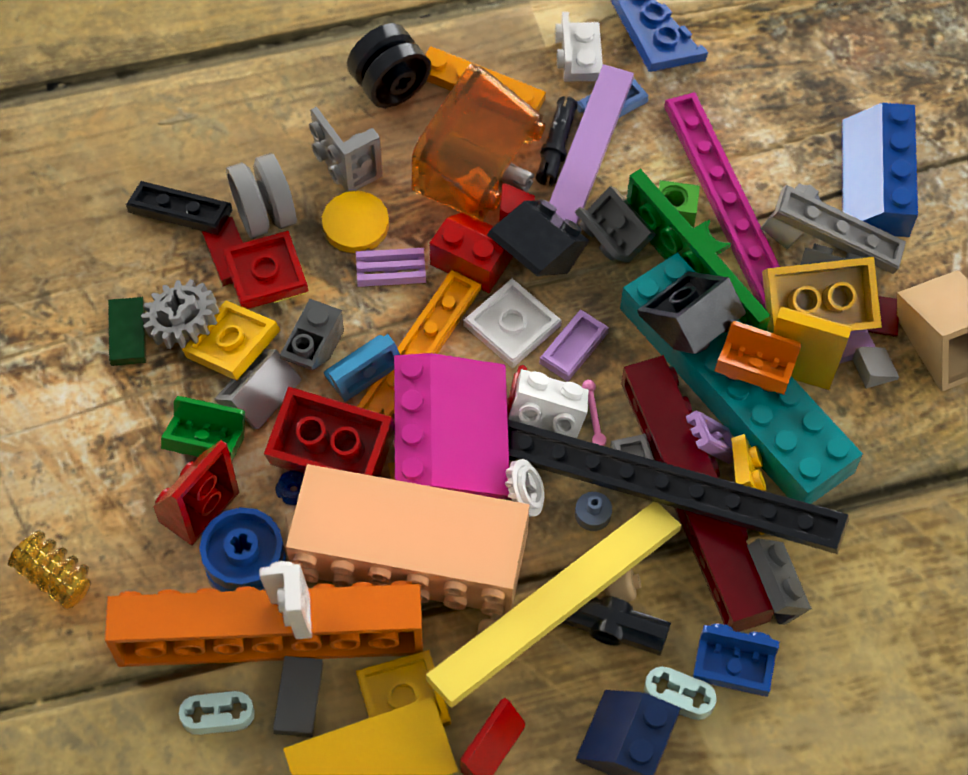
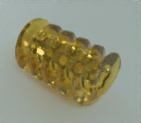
(51, 569)

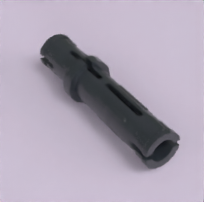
(554, 151)

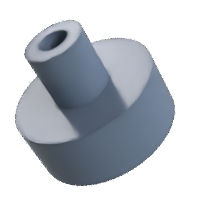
(593, 511)

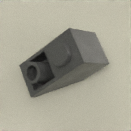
(314, 335)

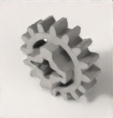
(180, 314)

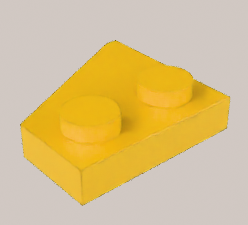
(747, 464)

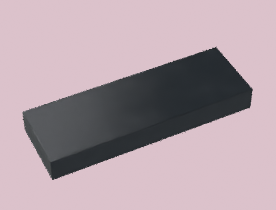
(179, 207)

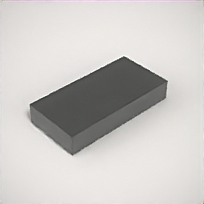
(298, 696)

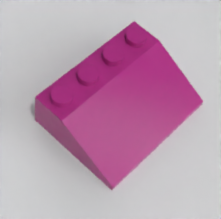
(451, 423)

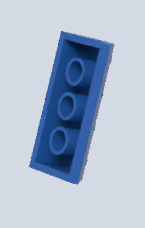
(881, 167)

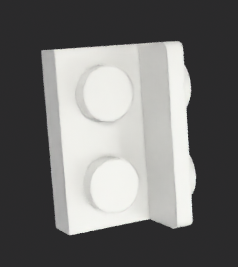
(580, 49)
(289, 590)

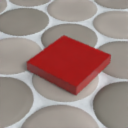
(265, 270)

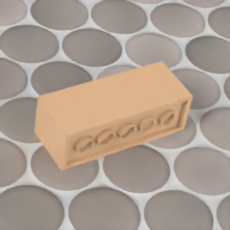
(390, 530)

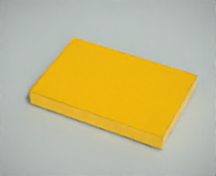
(820, 348)

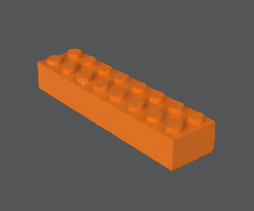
(248, 628)

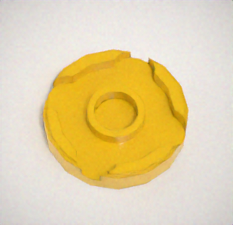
(355, 221)

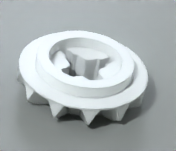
(525, 485)

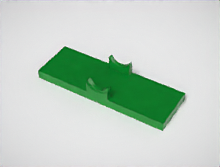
(692, 244)

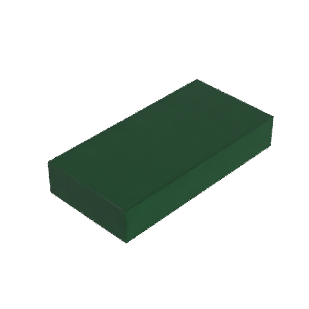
(126, 331)

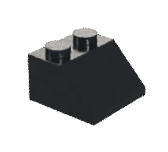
(540, 238)
(693, 311)

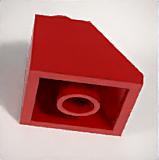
(467, 249)

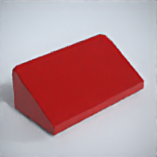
(493, 740)

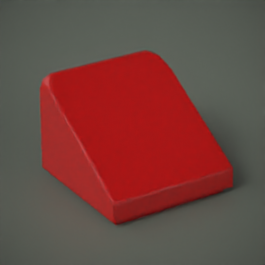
(511, 198)

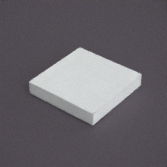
(512, 323)

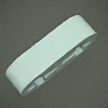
(684, 685)
(215, 704)

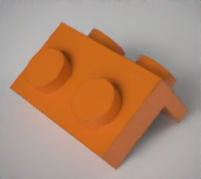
(758, 357)

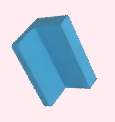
(363, 367)

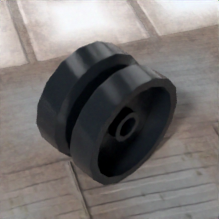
(388, 65)

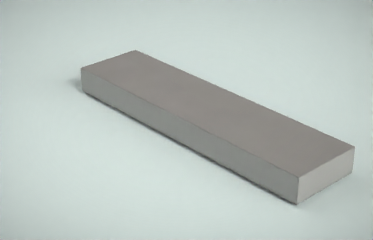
(839, 228)

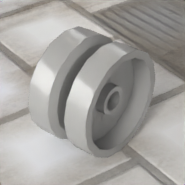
(266, 193)

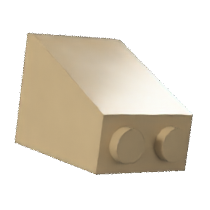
(937, 326)

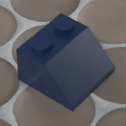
(628, 733)

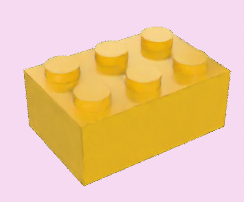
(829, 290)

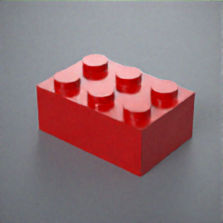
(328, 435)

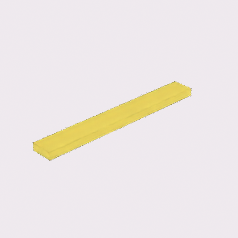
(552, 604)

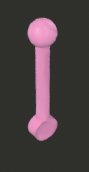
(598, 438)

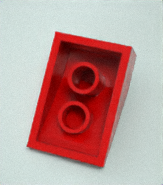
(198, 494)

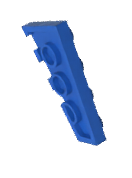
(657, 35)

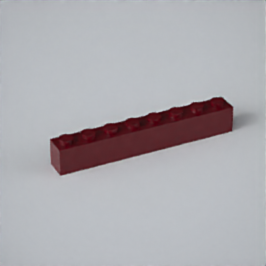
(716, 544)

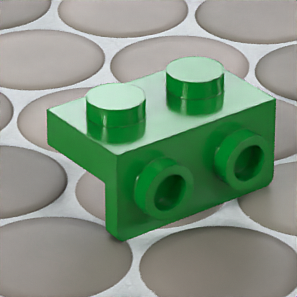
(201, 425)

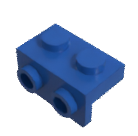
(736, 659)

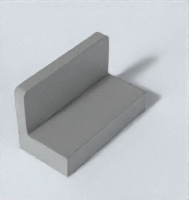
(260, 387)

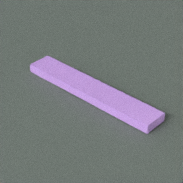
(591, 142)

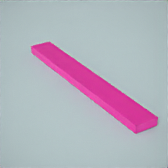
(722, 190)

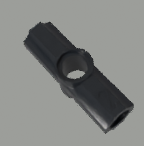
(615, 622)

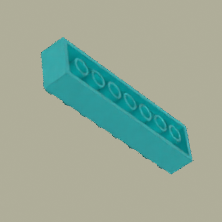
(794, 436)

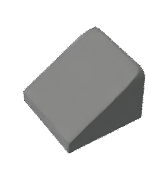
(874, 366)

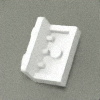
(549, 403)

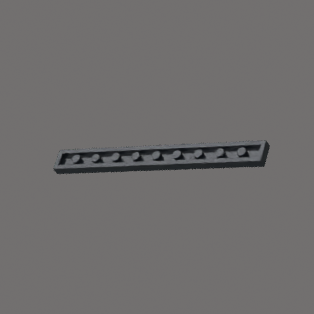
(678, 487)

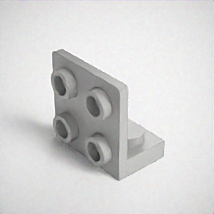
(348, 162)

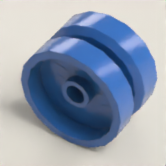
(238, 546)

